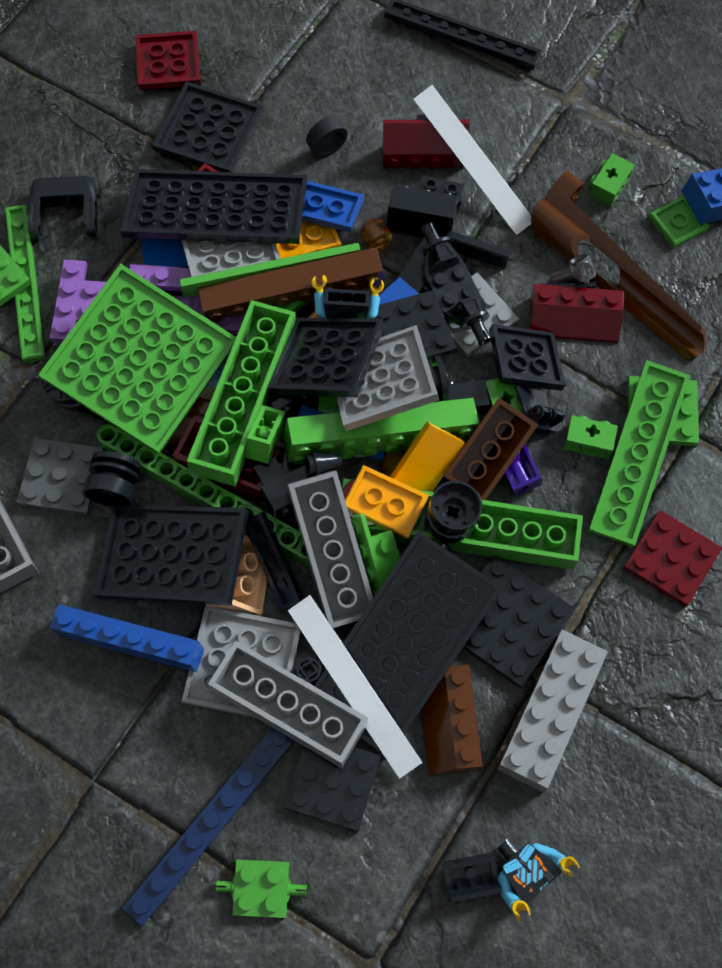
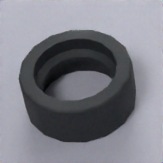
(326, 136)

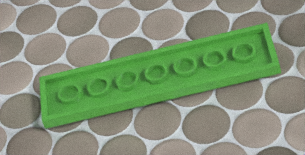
(639, 454)

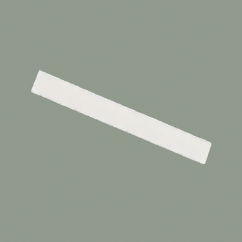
(474, 159)
(355, 686)

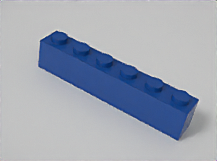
(127, 638)

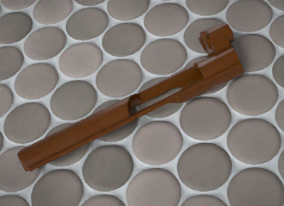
(564, 225)

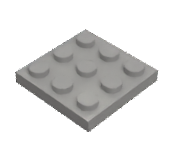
(498, 312)

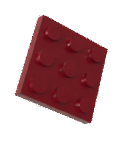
(167, 59)
(673, 558)

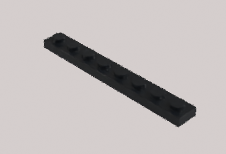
(463, 33)

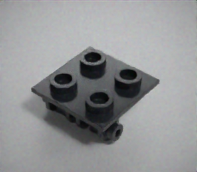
(537, 408)

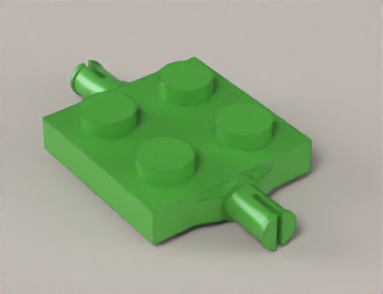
(261, 888)

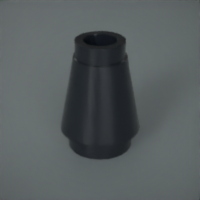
(322, 462)

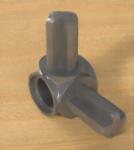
(579, 268)

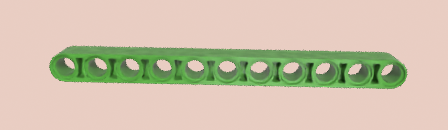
(197, 488)

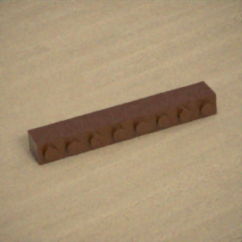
(290, 284)

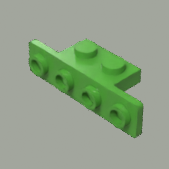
(377, 552)

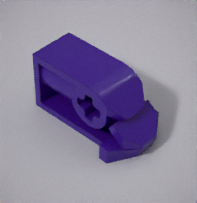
(522, 473)

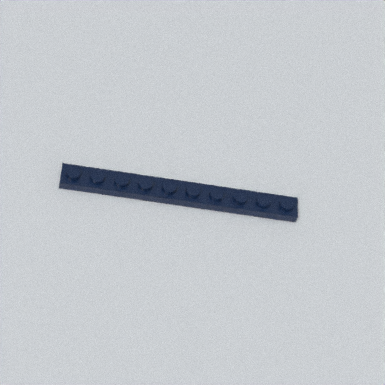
(207, 826)

